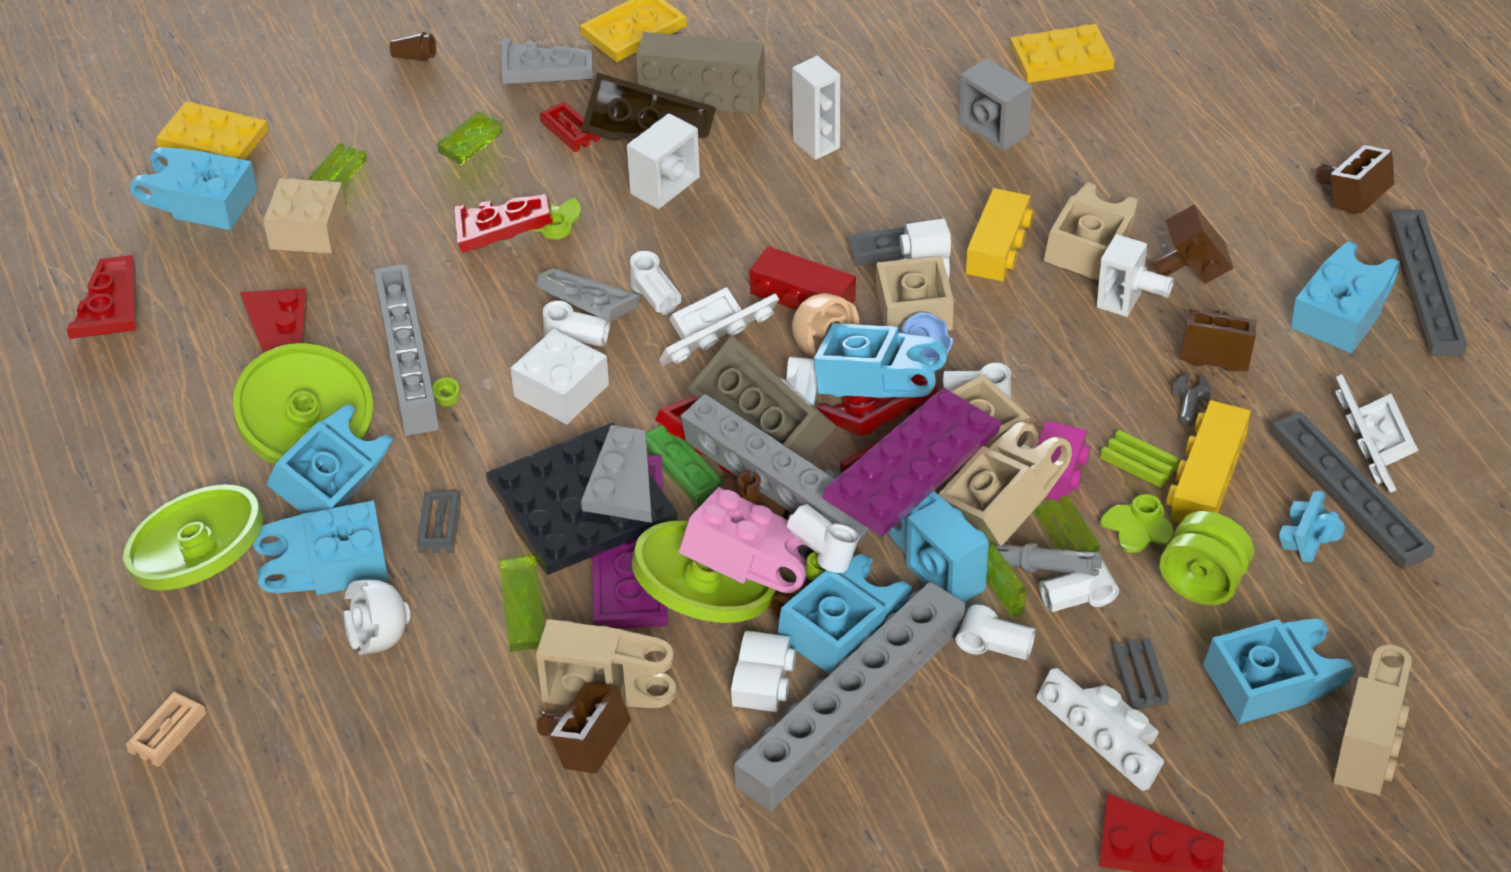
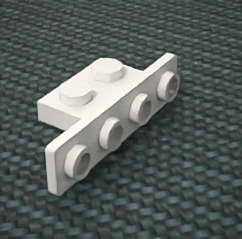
(709, 320)
(1383, 431)
(1106, 725)

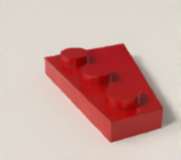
(1154, 843)

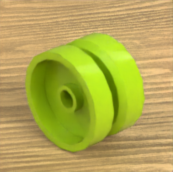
(1207, 558)

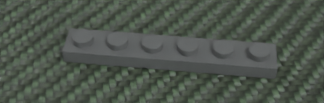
(1427, 283)
(1352, 490)

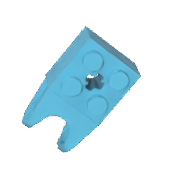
(198, 186)
(1344, 298)
(875, 362)
(327, 464)
(943, 548)
(323, 550)
(838, 613)
(1273, 668)

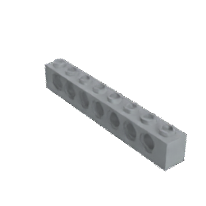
(848, 696)

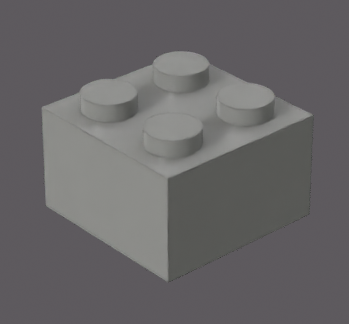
(995, 104)

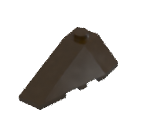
(628, 109)

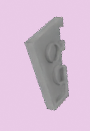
(537, 64)
(588, 294)
(620, 477)

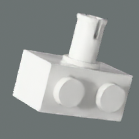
(1125, 276)

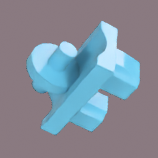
(1314, 527)

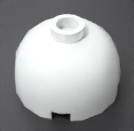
(375, 616)

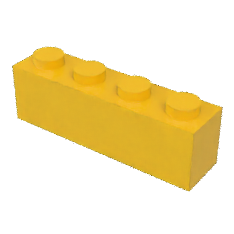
(1210, 460)

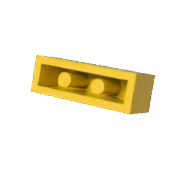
(999, 235)

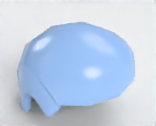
(929, 326)

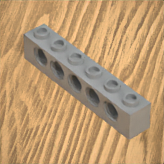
(406, 350)
(743, 447)

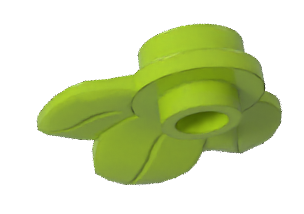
(563, 218)
(1139, 523)

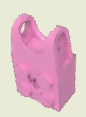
(743, 541)

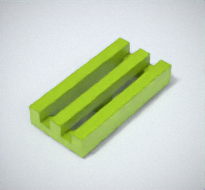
(1142, 455)

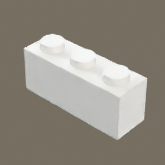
(816, 107)

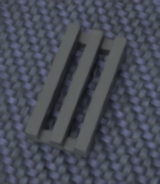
(438, 542)
(1134, 650)

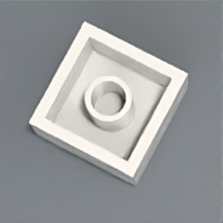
(663, 161)
(560, 376)

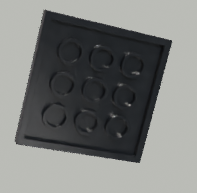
(545, 503)

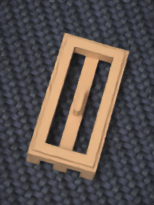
(171, 730)

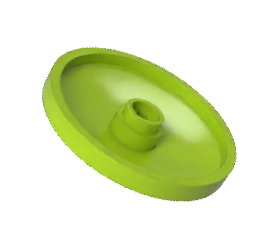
(292, 391)
(193, 537)
(689, 585)

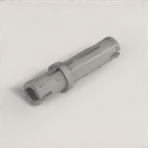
(1037, 558)

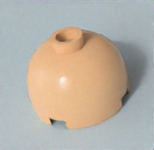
(815, 318)

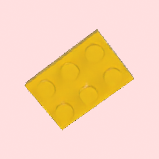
(621, 28)
(1061, 53)
(212, 131)

